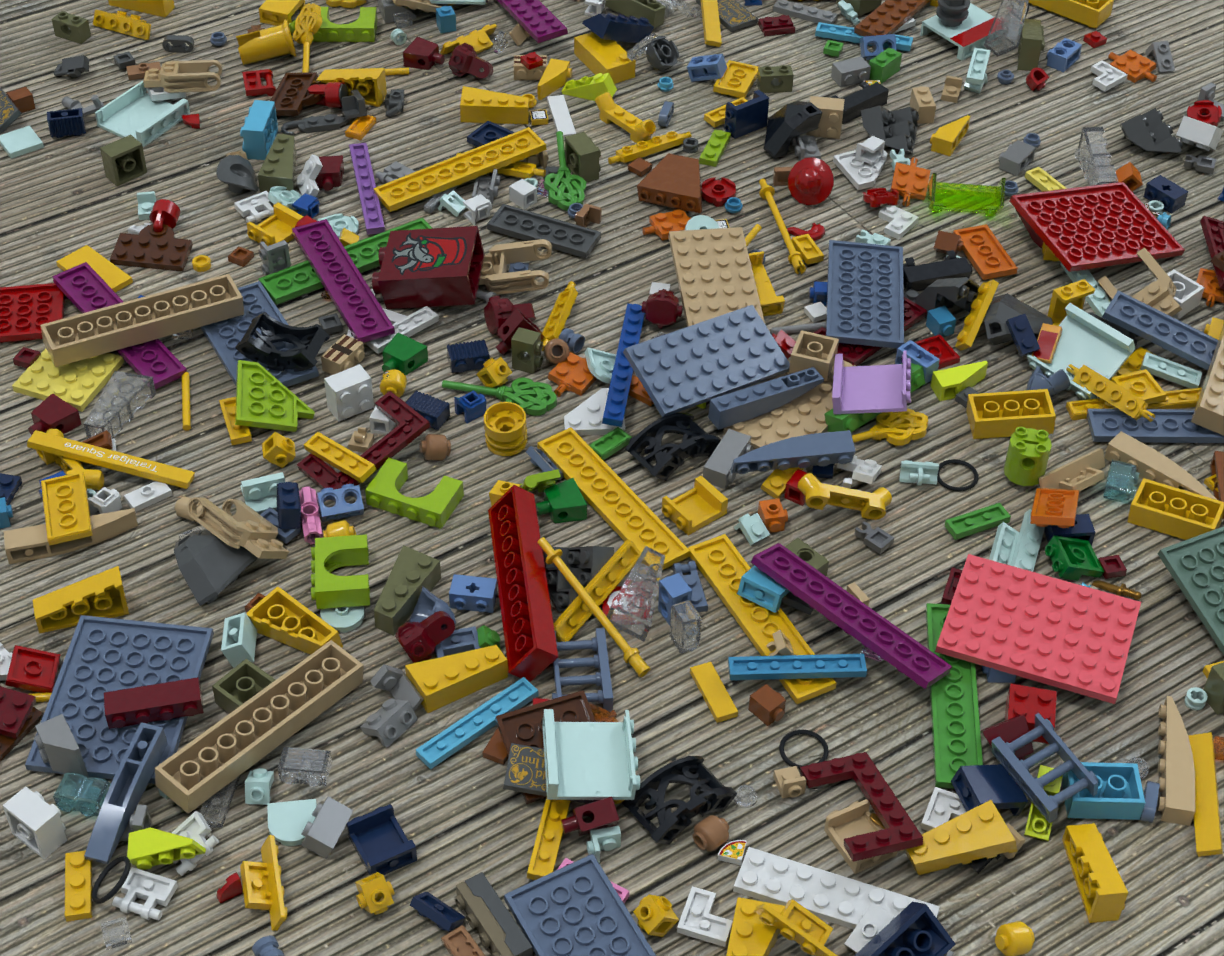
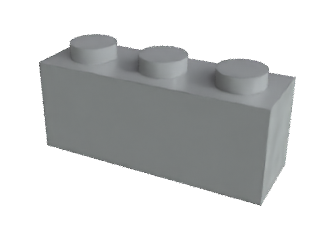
(718, 467)

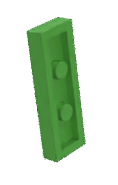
(977, 521)

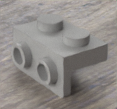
(487, 186)
(390, 721)

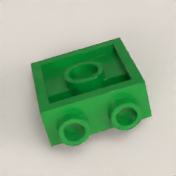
(1073, 558)

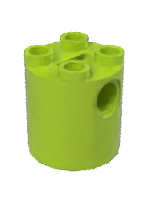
(1027, 456)

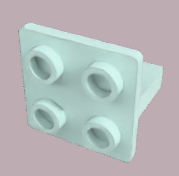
(262, 492)

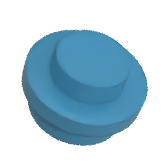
(733, 205)

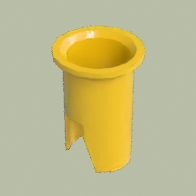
(266, 44)

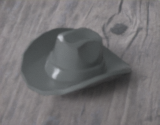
(237, 173)

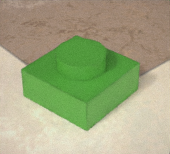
(833, 48)
(487, 637)

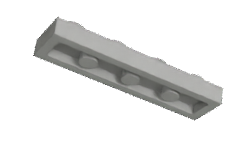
(804, 12)

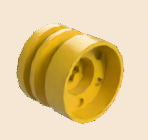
(505, 428)

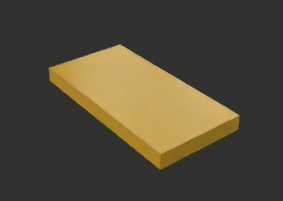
(111, 274)
(66, 508)

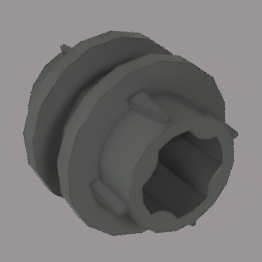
(952, 11)

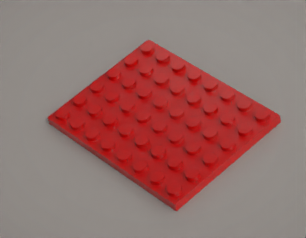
(1095, 225)

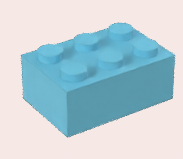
(259, 129)
(1117, 796)

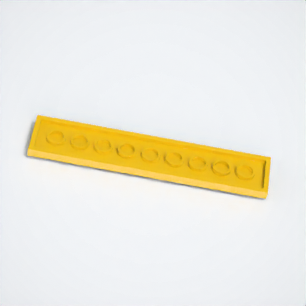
(459, 169)
(612, 496)
(723, 570)

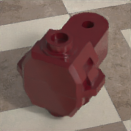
(465, 61)
(662, 308)
(500, 309)
(422, 637)

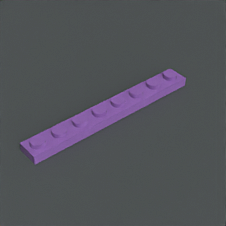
(365, 184)

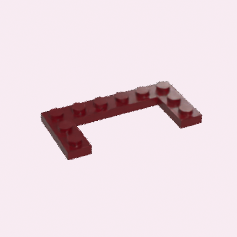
(1214, 235)
(858, 353)
(409, 427)
(899, 830)

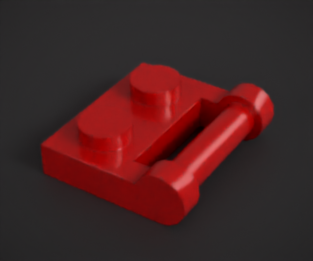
(253, 82)

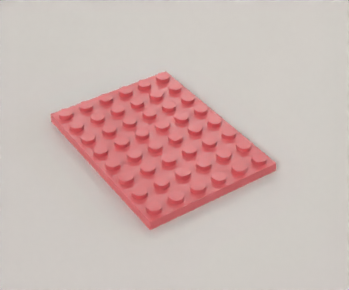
(1040, 628)

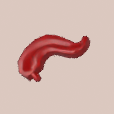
(815, 232)

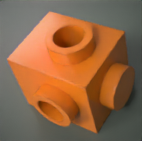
(1130, 176)
(773, 515)

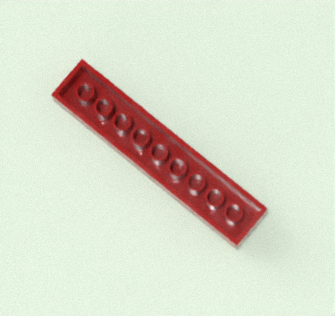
(522, 584)

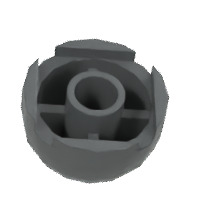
(662, 53)

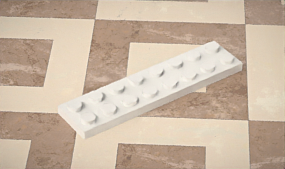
(817, 890)

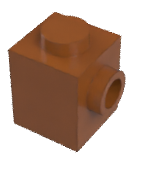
(22, 99)
(948, 241)
(767, 705)

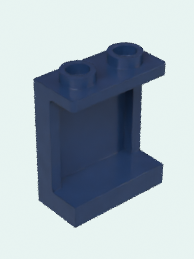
(747, 116)
(988, 782)
(381, 841)

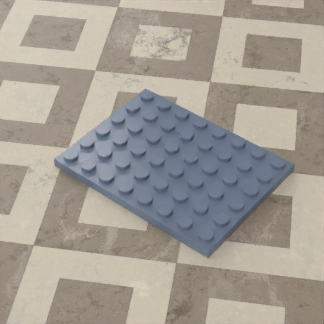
(115, 657)

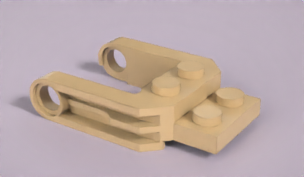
(184, 76)
(495, 267)
(1157, 294)
(242, 529)

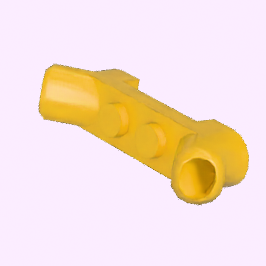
(611, 112)
(93, 478)
(819, 494)

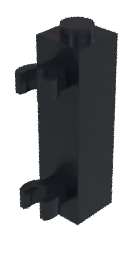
(863, 99)
(923, 275)

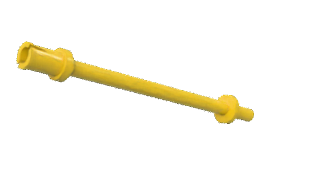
(795, 257)
(631, 655)

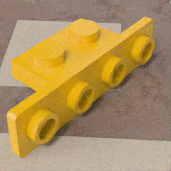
(122, 23)
(477, 39)
(263, 884)
(799, 925)

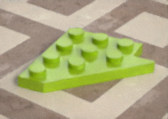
(265, 401)

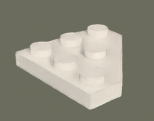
(858, 172)
(588, 416)

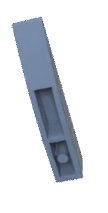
(761, 398)
(798, 452)
(126, 791)

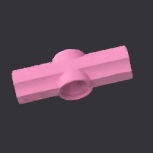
(310, 515)

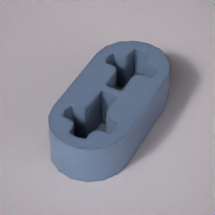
(666, 114)
(1151, 797)

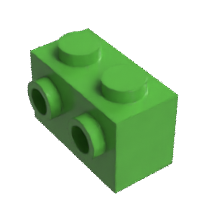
(885, 65)

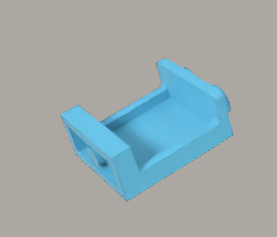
(762, 589)

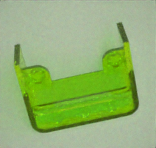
(965, 197)

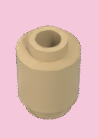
(181, 508)

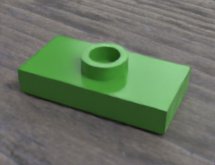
(611, 443)

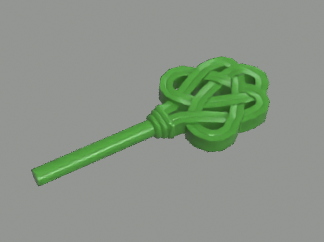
(571, 184)
(531, 396)

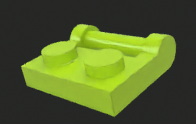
(540, 481)

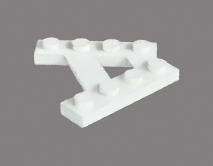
(403, 324)

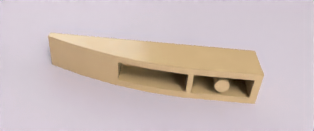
(1153, 464)
(32, 541)
(1176, 767)

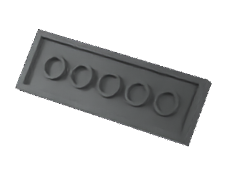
(533, 226)

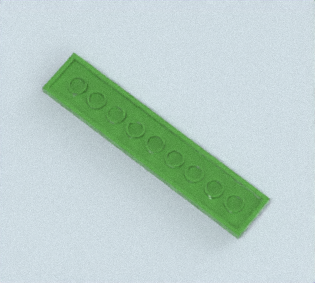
(302, 278)
(952, 708)

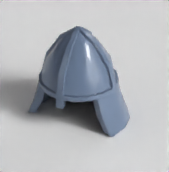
(1055, 383)
(428, 605)

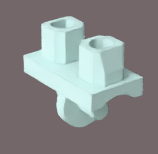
(919, 472)

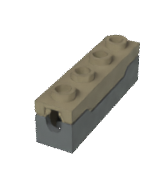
(491, 918)

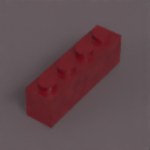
(153, 703)

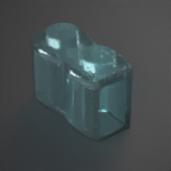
(1120, 481)
(81, 794)

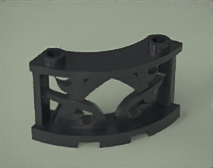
(305, 339)
(695, 444)
(712, 798)

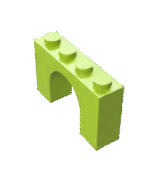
(358, 31)
(431, 509)
(336, 590)

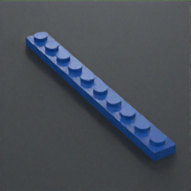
(622, 369)

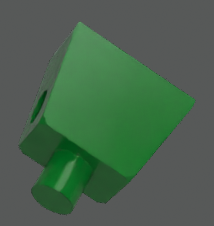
(404, 354)
(563, 503)

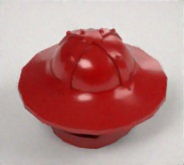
(810, 181)

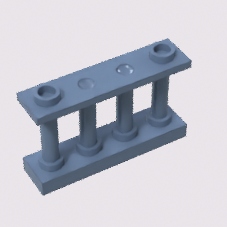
(599, 661)
(1034, 787)

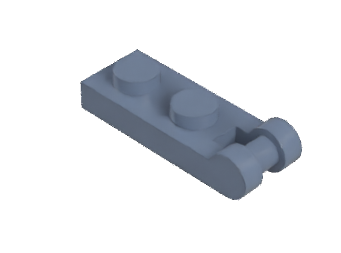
(698, 597)

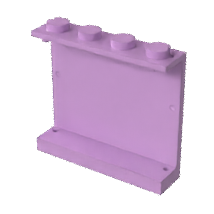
(871, 387)

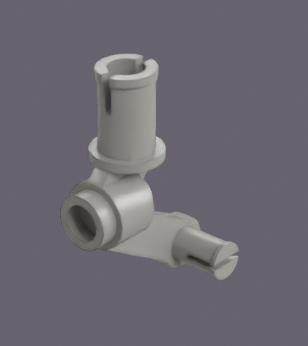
(74, 104)

